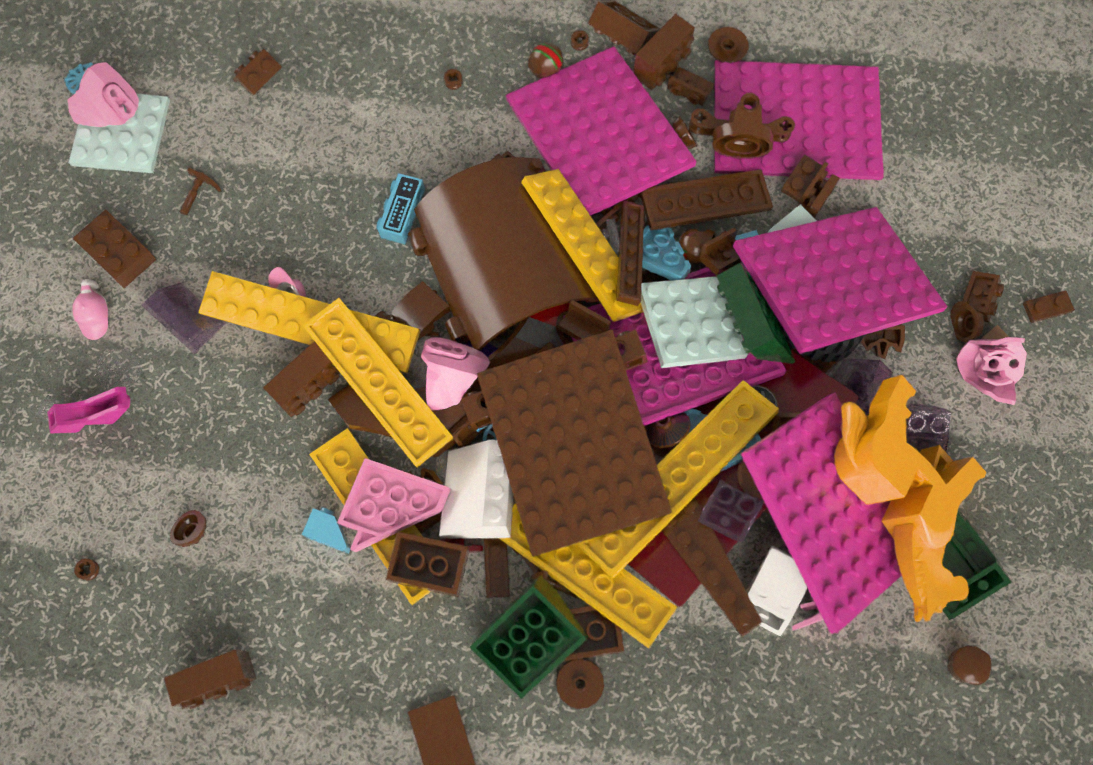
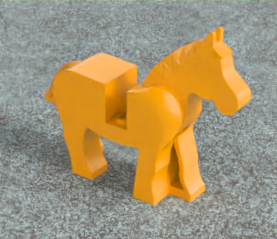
(921, 487)

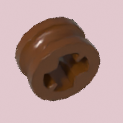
(574, 42)
(454, 84)
(79, 570)

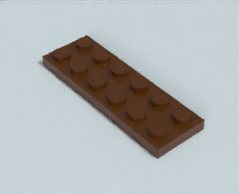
(706, 199)

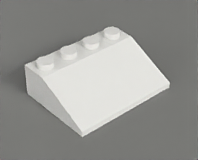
(479, 494)

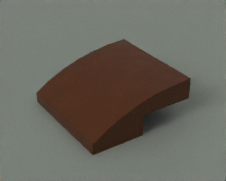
(421, 309)

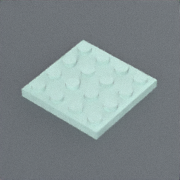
(124, 146)
(690, 322)

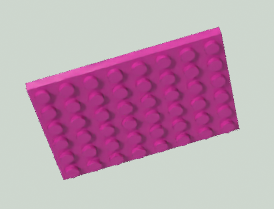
(832, 112)
(600, 130)
(838, 278)
(680, 388)
(826, 527)

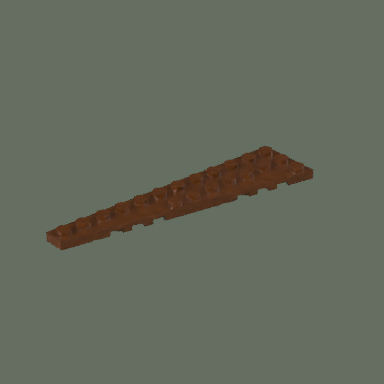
(709, 562)

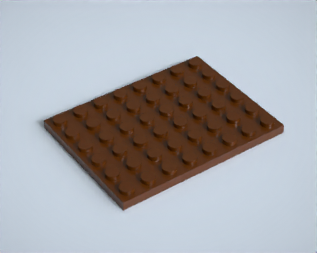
(573, 443)

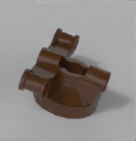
(744, 133)

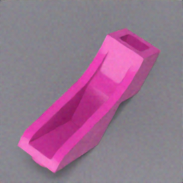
(99, 409)

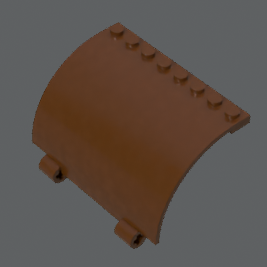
(494, 250)

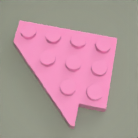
(388, 502)

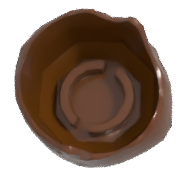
(970, 665)

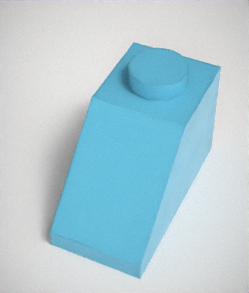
(324, 529)

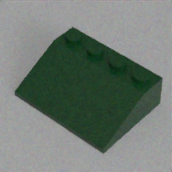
(753, 316)
(529, 637)

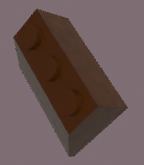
(622, 25)

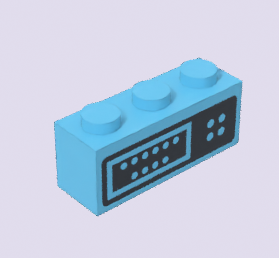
(399, 208)

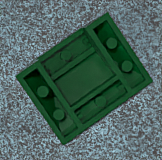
(972, 558)

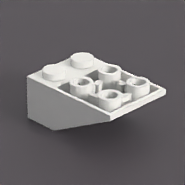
(776, 590)

